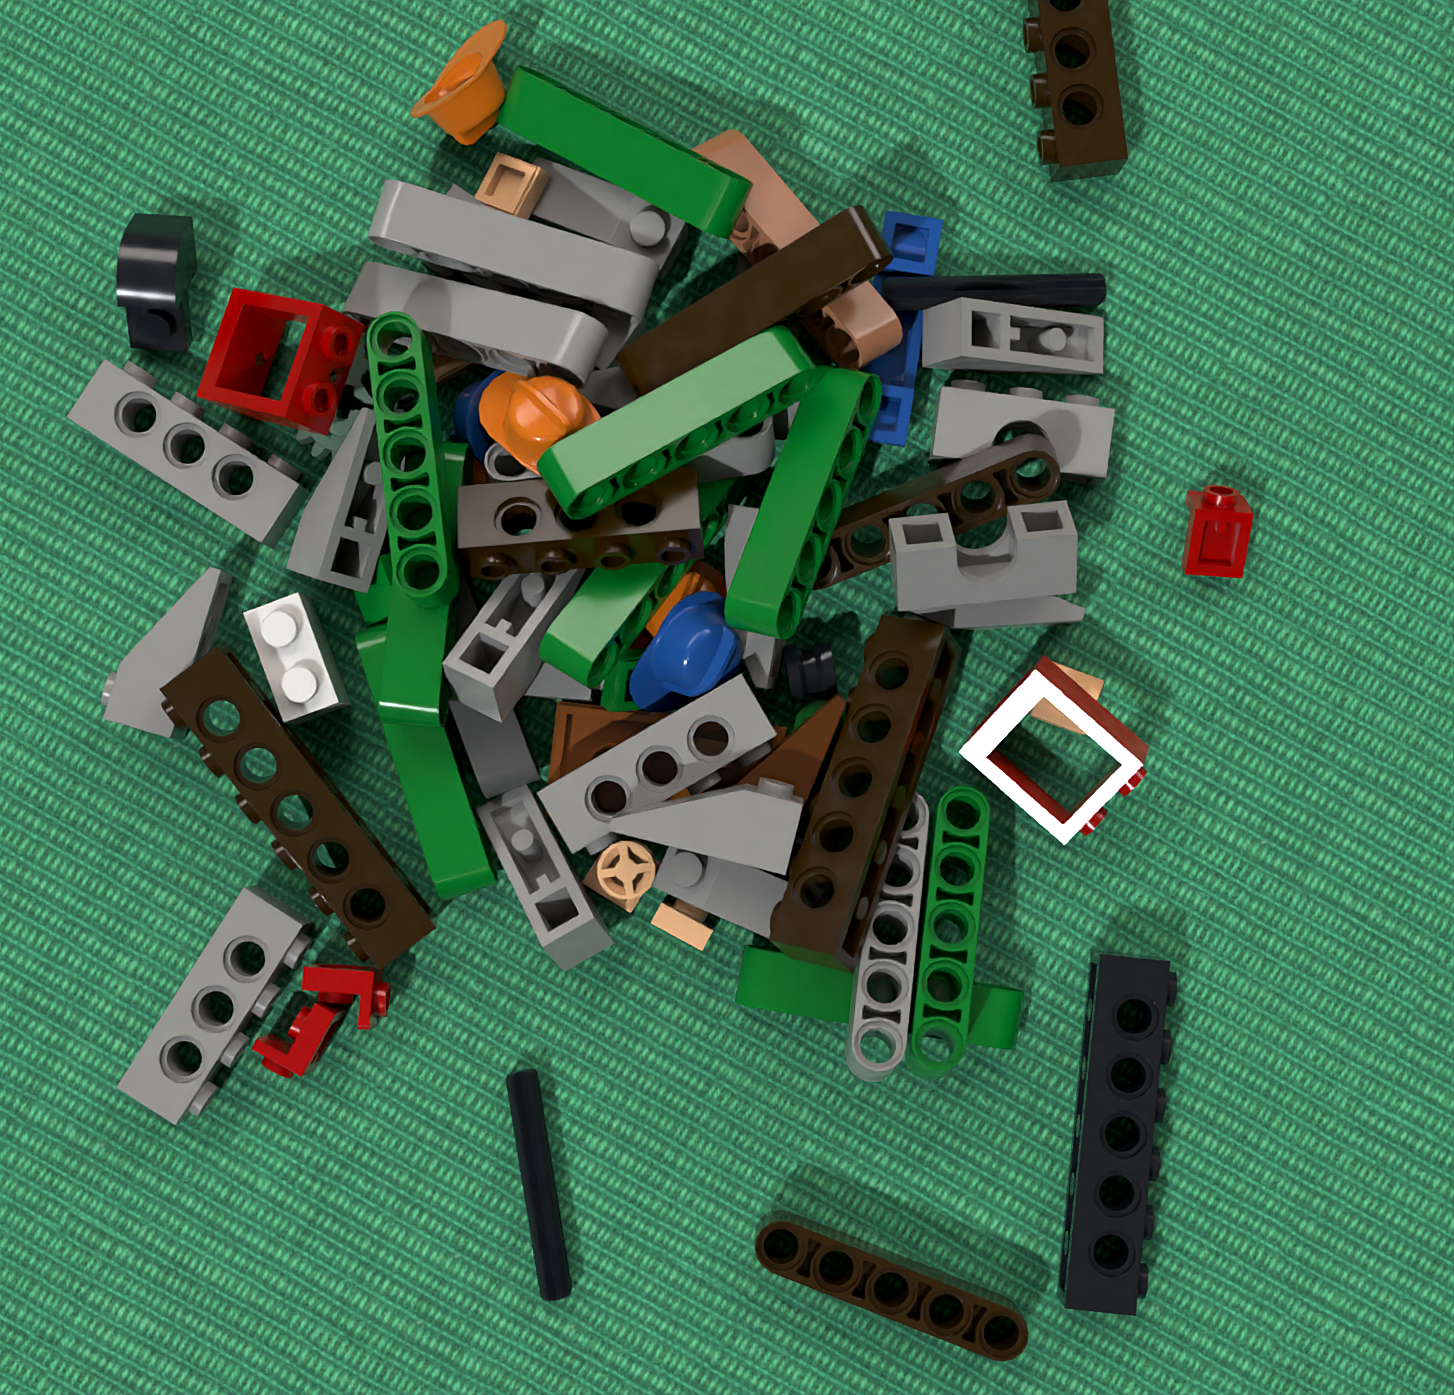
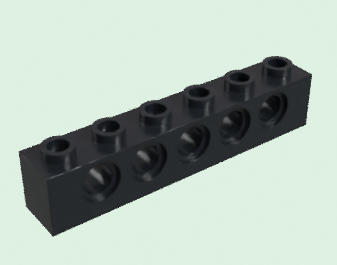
(1118, 1281)

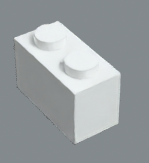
(296, 658)

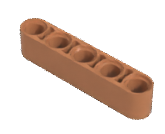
(849, 329)

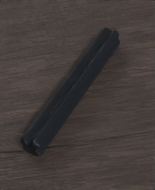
(1019, 289)
(538, 1185)

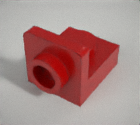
(1216, 532)
(340, 981)
(311, 1033)

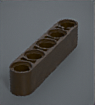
(770, 294)
(943, 491)
(907, 1307)

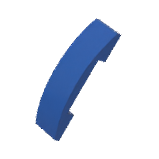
(915, 249)

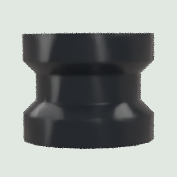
(810, 670)

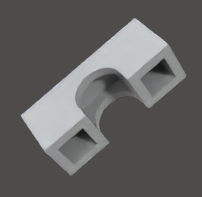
(970, 419)
(1028, 561)

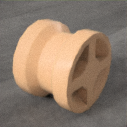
(619, 879)

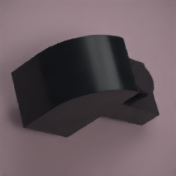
(153, 280)

